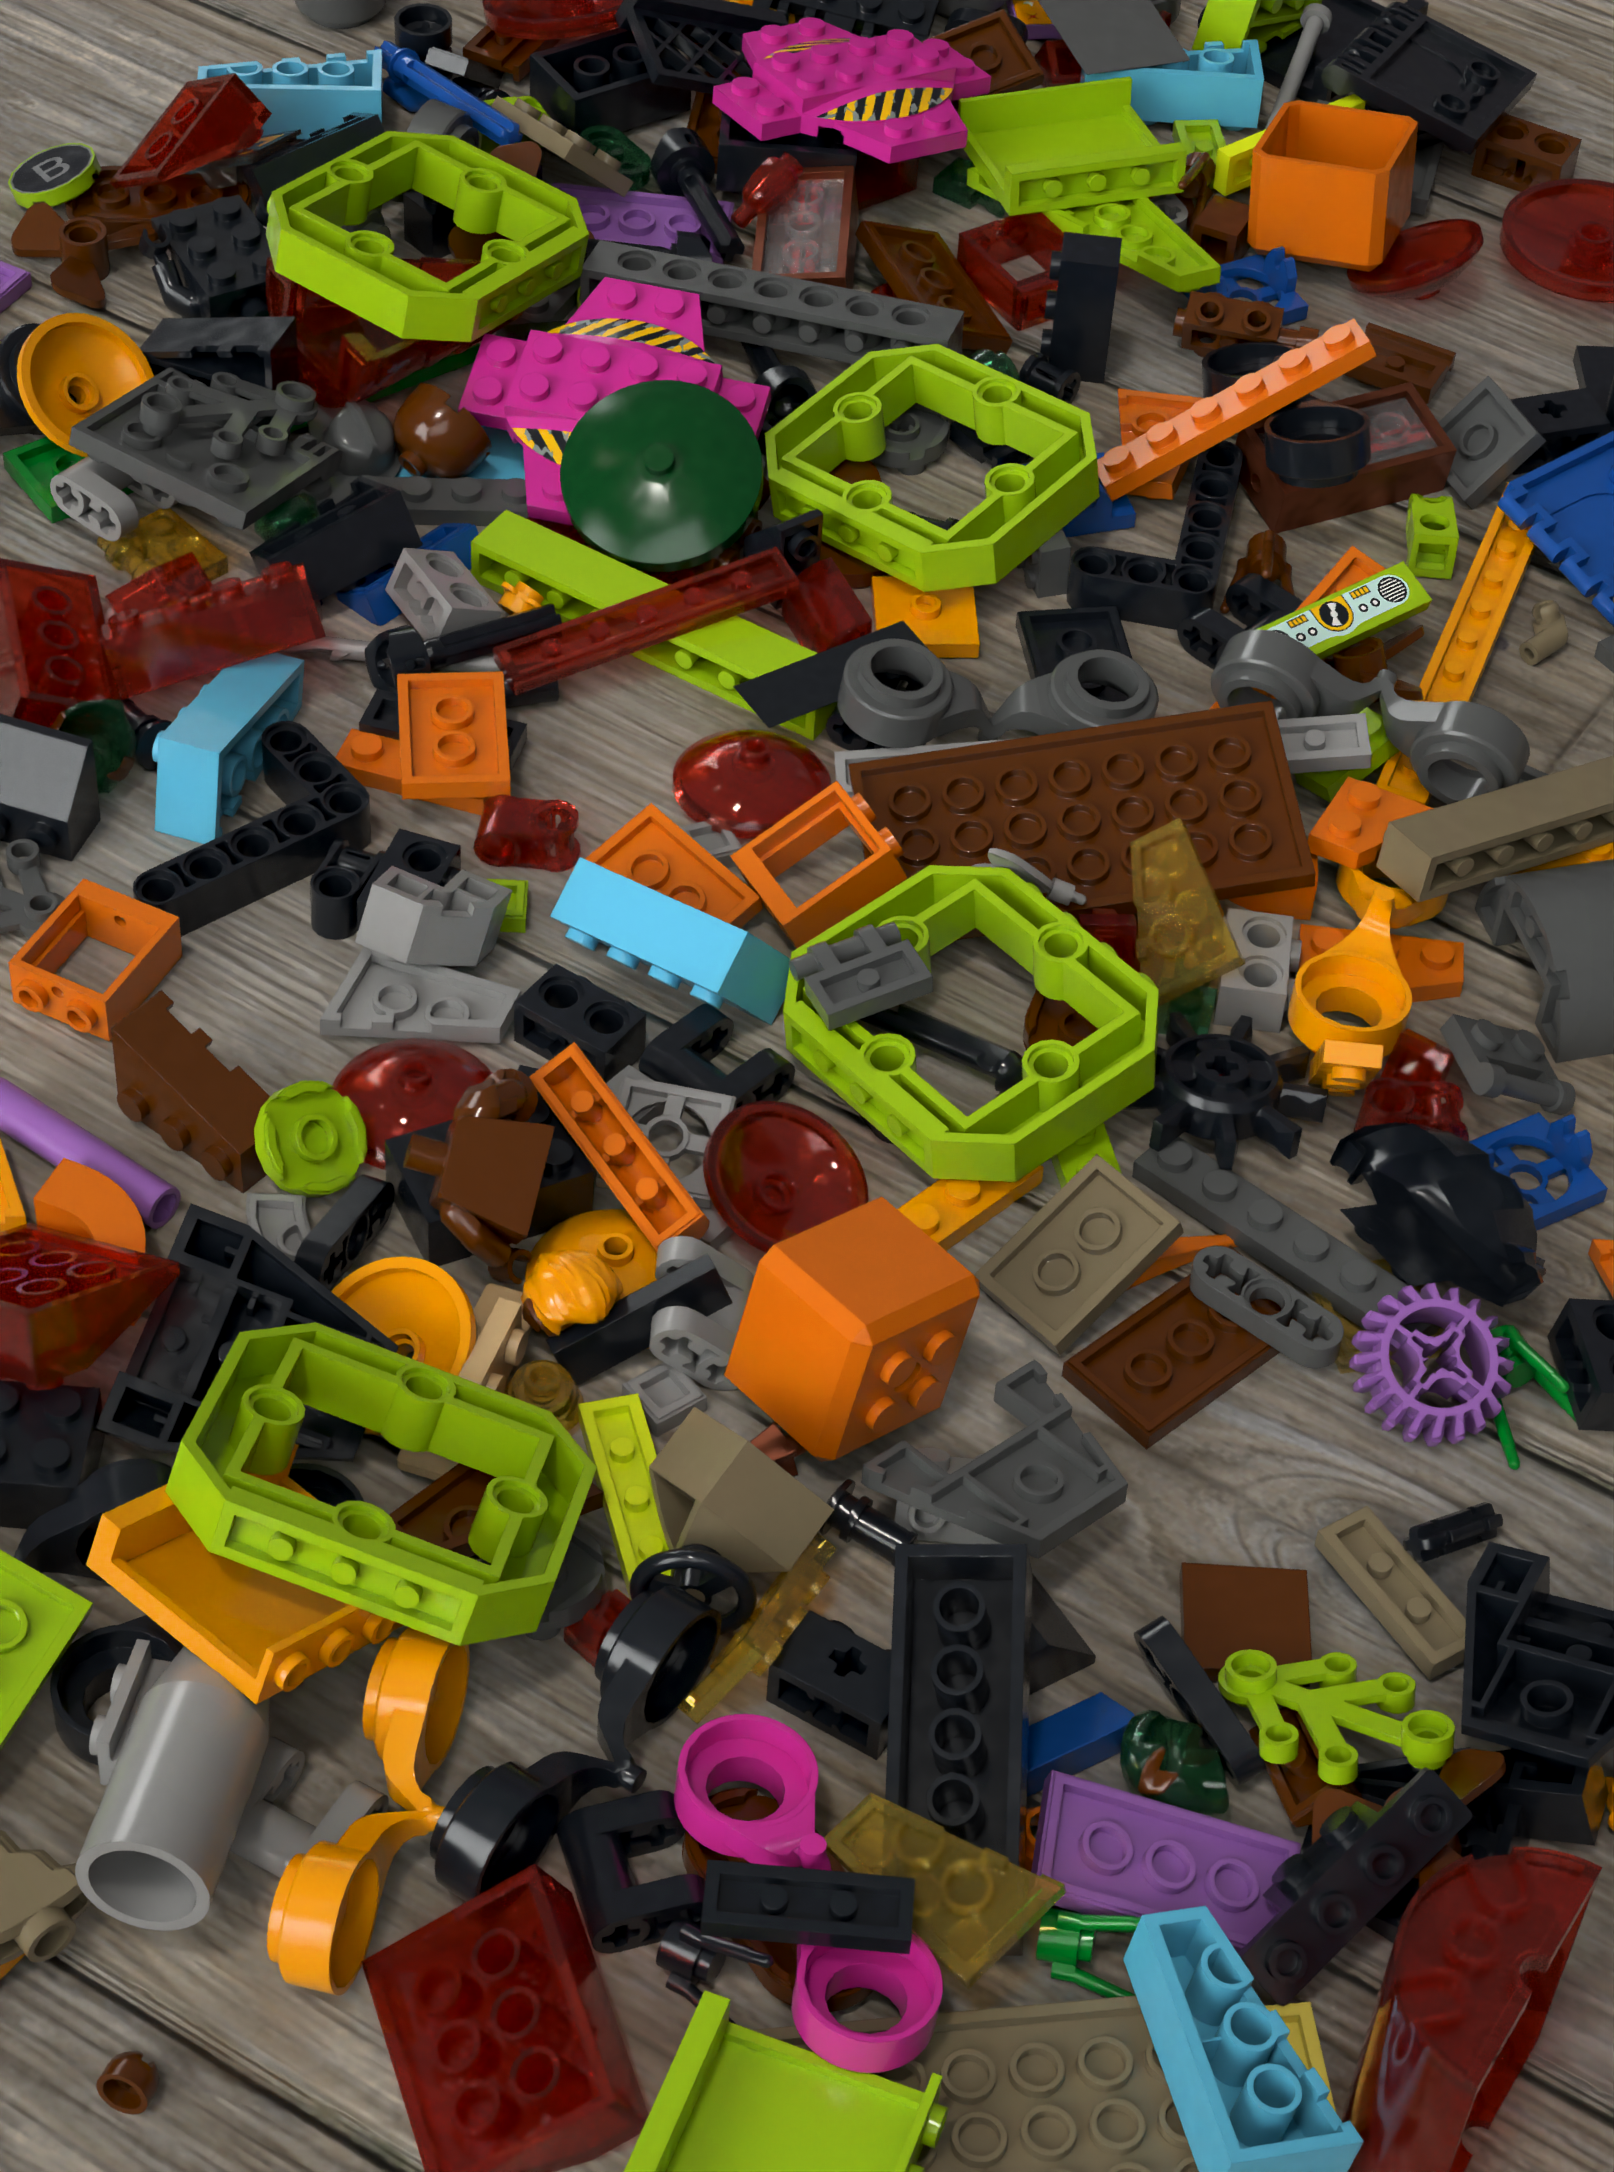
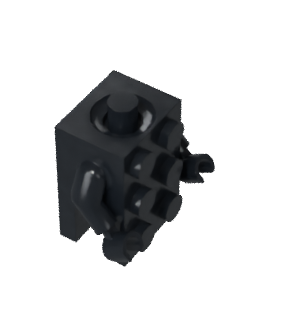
(215, 259)

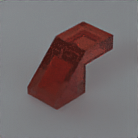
(158, 583)

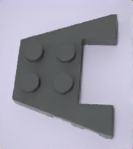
(1024, 1490)

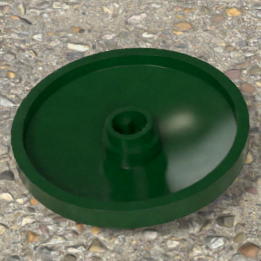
(662, 475)

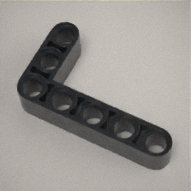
(1163, 589)
(270, 851)

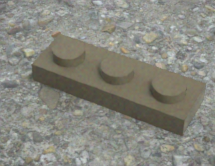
(1395, 1590)

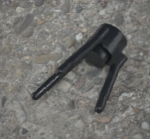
(699, 1957)

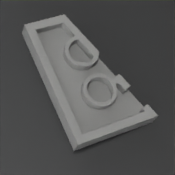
(418, 1002)

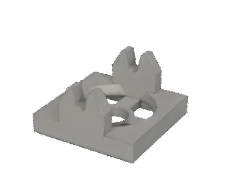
(712, 1107)

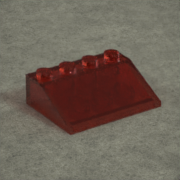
(68, 1300)
(506, 2034)

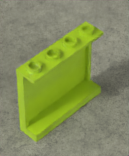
(1068, 147)
(774, 2107)

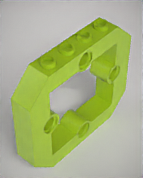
(486, 198)
(1021, 501)
(1062, 1085)
(353, 1548)

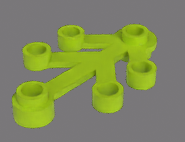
(1259, 1684)

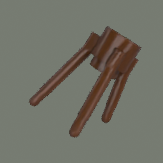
(1196, 182)
(1267, 558)

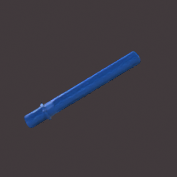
(406, 68)

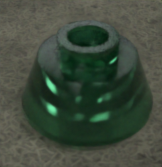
(297, 508)

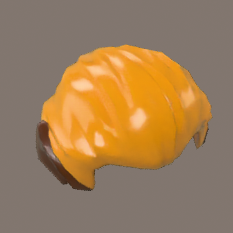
(569, 1289)

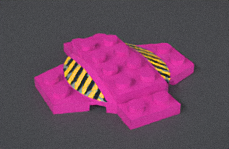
(879, 91)
(612, 341)

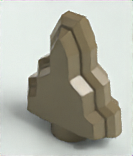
(36, 1903)

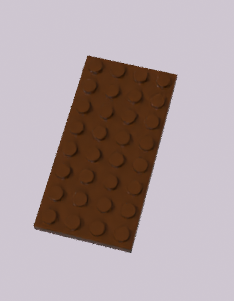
(1088, 792)

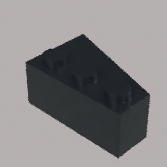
(297, 160)
(1082, 304)
(249, 347)
(346, 539)

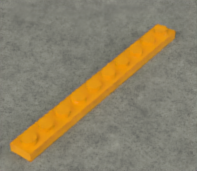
(1468, 635)

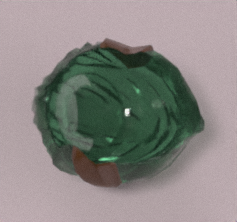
(111, 734)
(1167, 1764)

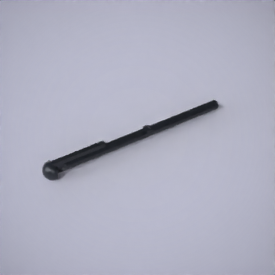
(952, 1043)

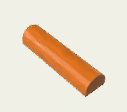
(618, 1148)

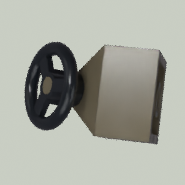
(724, 1516)

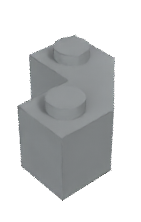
(430, 923)

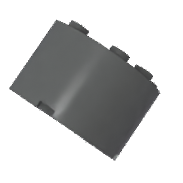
(1569, 935)

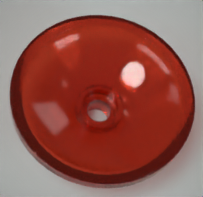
(1422, 261)
(746, 779)
(407, 1087)
(784, 1156)

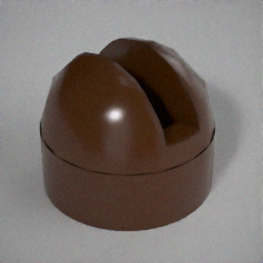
(128, 2083)

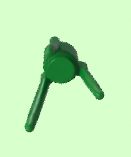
(1527, 1366)
(1071, 1938)

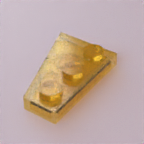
(1179, 917)
(755, 1643)

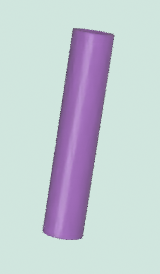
(58, 1137)

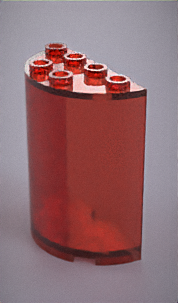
(1463, 2004)

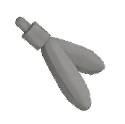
(1056, 889)

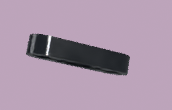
(346, 1230)
(1199, 1700)

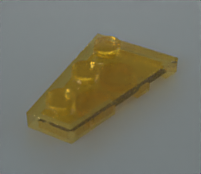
(965, 1898)

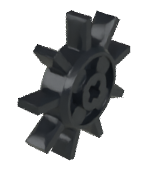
(1229, 1091)

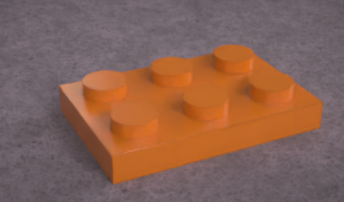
(453, 735)

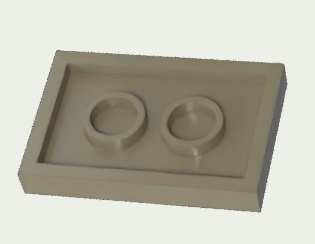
(565, 144)
(1078, 1254)

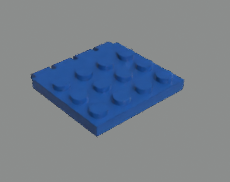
(1572, 517)

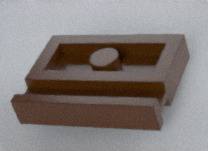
(504, 52)
(1402, 361)

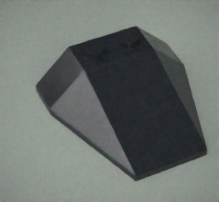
(225, 1286)
(1536, 1662)

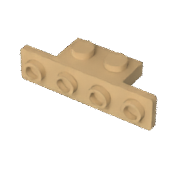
(498, 1347)

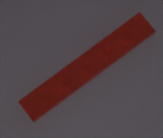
(645, 620)

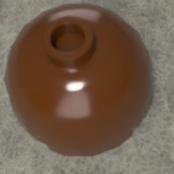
(437, 438)

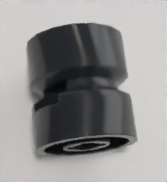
(424, 27)

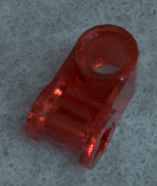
(524, 831)
(1413, 1102)

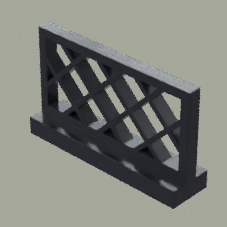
(683, 23)

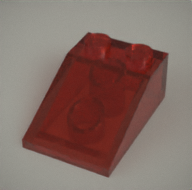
(197, 127)

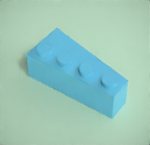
(1208, 86)
(310, 94)
(219, 744)
(673, 940)
(1228, 2057)

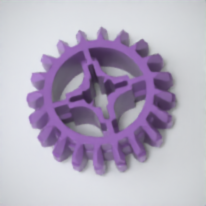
(1452, 1376)

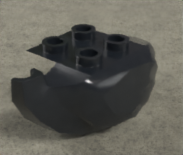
(1441, 1211)

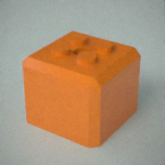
(1332, 184)
(852, 1329)

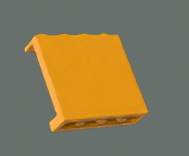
(231, 1616)

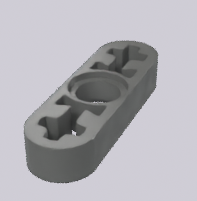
(1256, 1283)

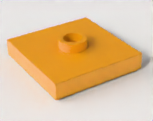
(938, 618)

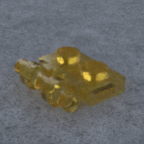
(160, 539)

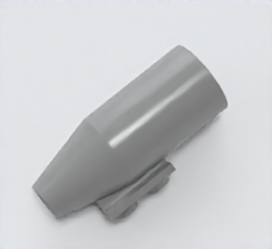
(178, 1778)

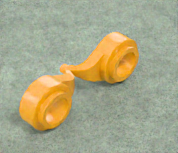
(1361, 969)
(333, 1892)

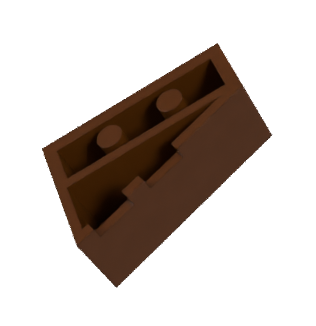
(187, 1093)

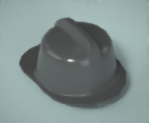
(361, 435)

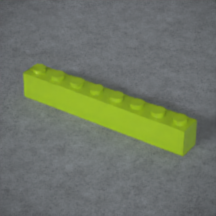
(587, 581)

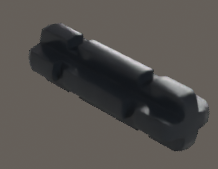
(1452, 1532)

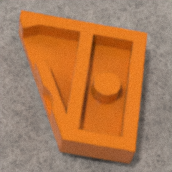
(1356, 822)

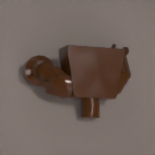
(488, 1169)

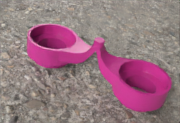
(782, 1762)

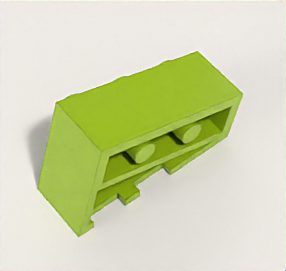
(1249, 20)

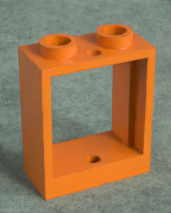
(800, 835)
(95, 913)

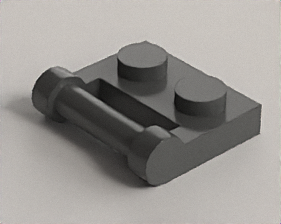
(1506, 1063)

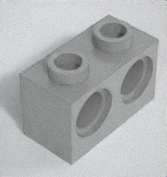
(439, 593)
(1262, 984)

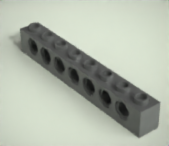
(778, 308)

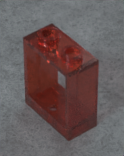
(982, 252)

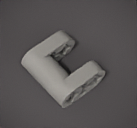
(94, 497)
(684, 1336)
(272, 1835)

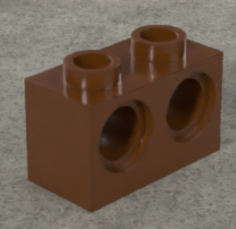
(1525, 154)

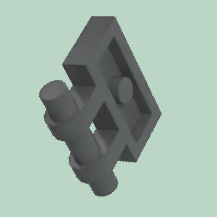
(861, 974)

